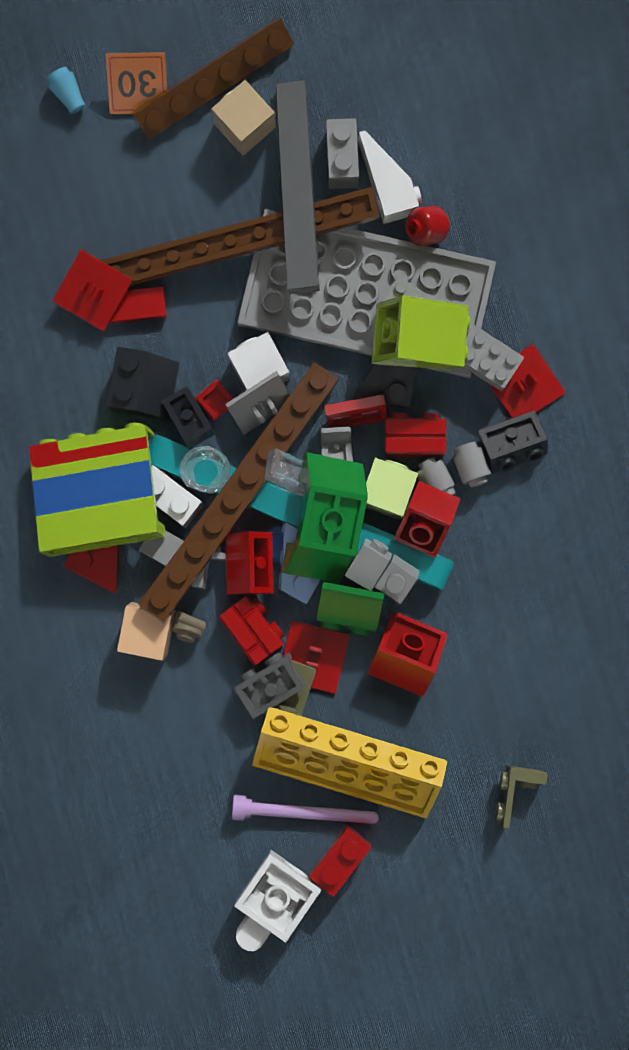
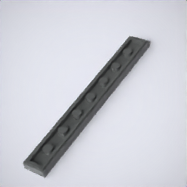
(297, 188)

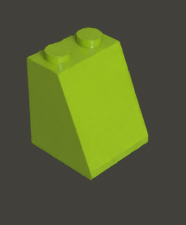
(420, 333)

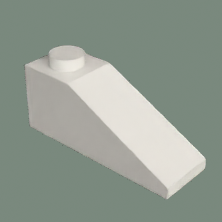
(389, 182)

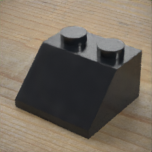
(141, 383)

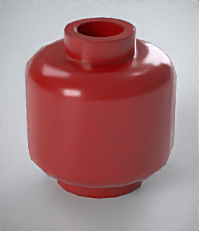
(427, 225)

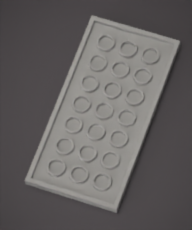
(353, 277)

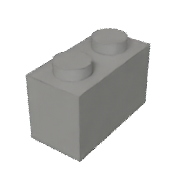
(342, 153)

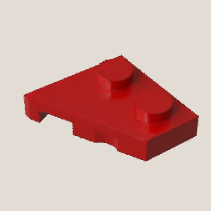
(97, 566)

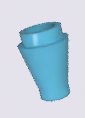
(65, 88)

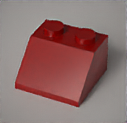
(408, 653)

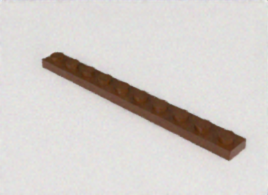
(240, 238)
(236, 494)

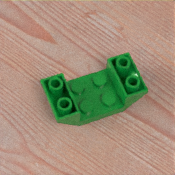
(328, 519)

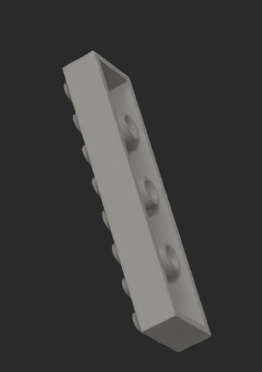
(486, 355)

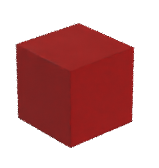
(427, 519)

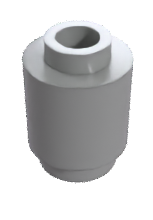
(471, 464)
(436, 475)

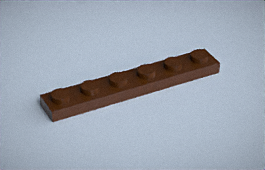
(213, 78)

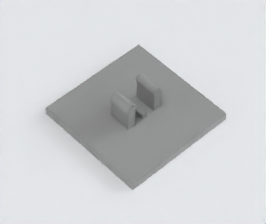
(258, 403)

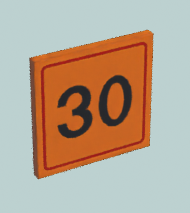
(134, 79)

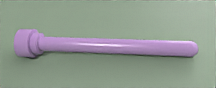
(245, 808)

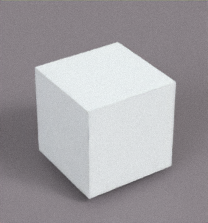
(257, 360)

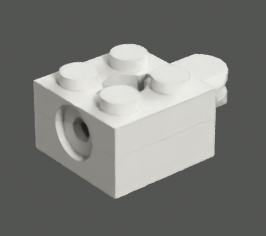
(273, 902)

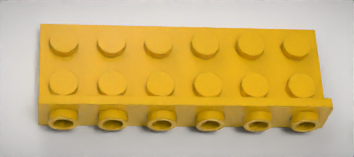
(349, 762)

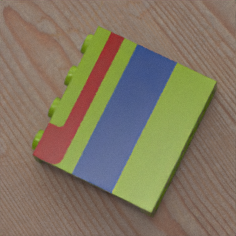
(94, 490)

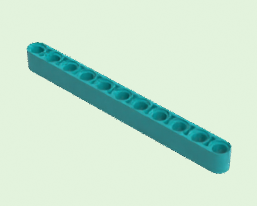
(287, 507)

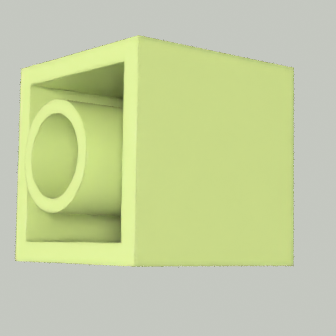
(389, 488)

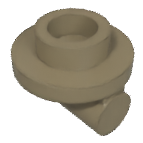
(188, 627)

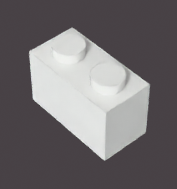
(174, 499)

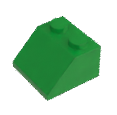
(349, 608)

